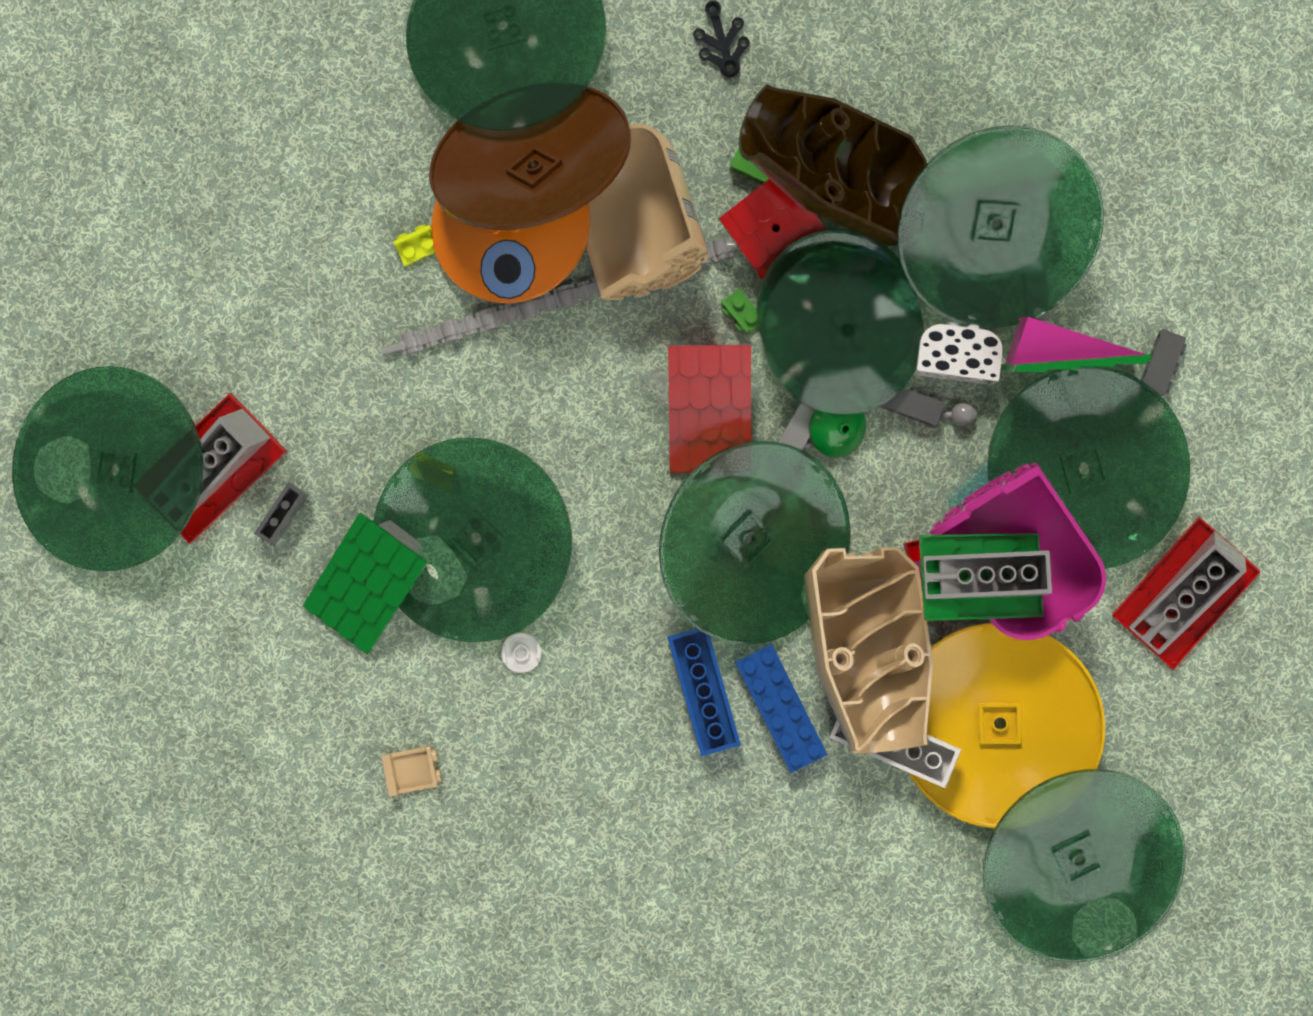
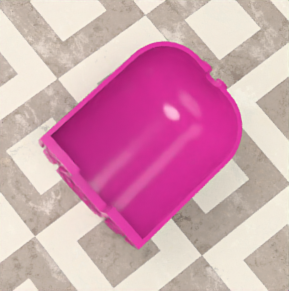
(1026, 505)

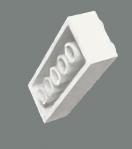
(930, 762)

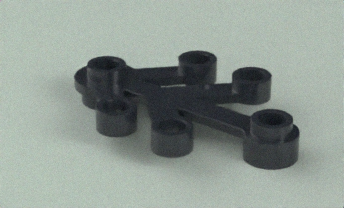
(722, 43)

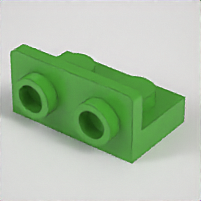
(741, 311)

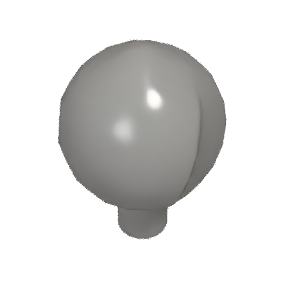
(961, 414)

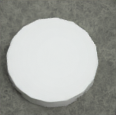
(526, 649)

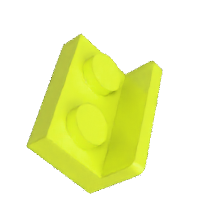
(415, 245)

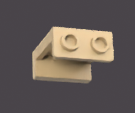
(411, 770)

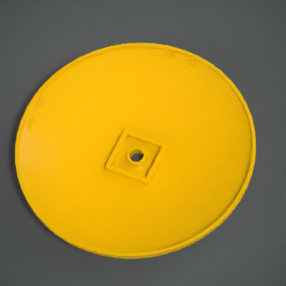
(1048, 710)

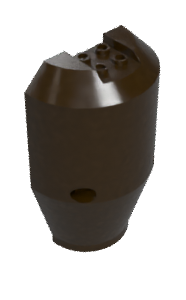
(832, 159)

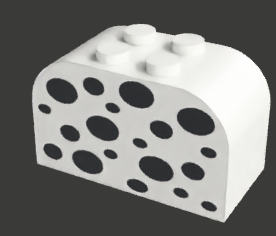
(959, 354)

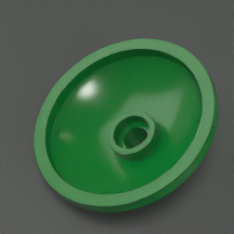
(827, 433)

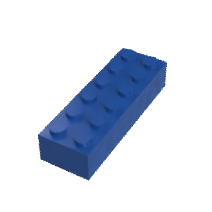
(704, 691)
(781, 708)

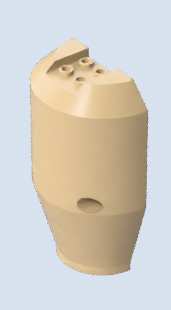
(872, 646)

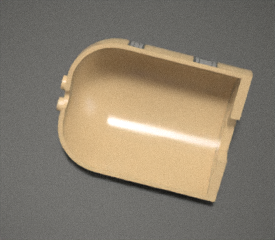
(645, 222)

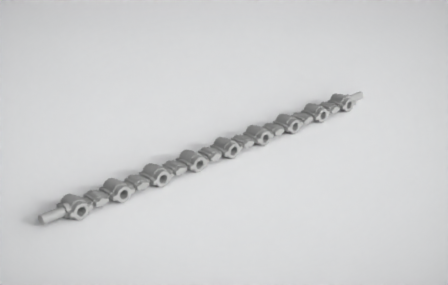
(491, 319)

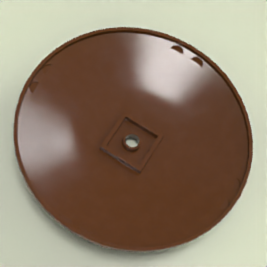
(489, 177)

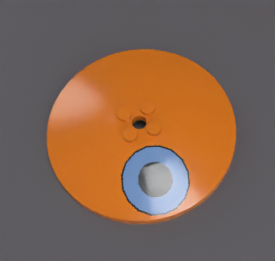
(509, 263)

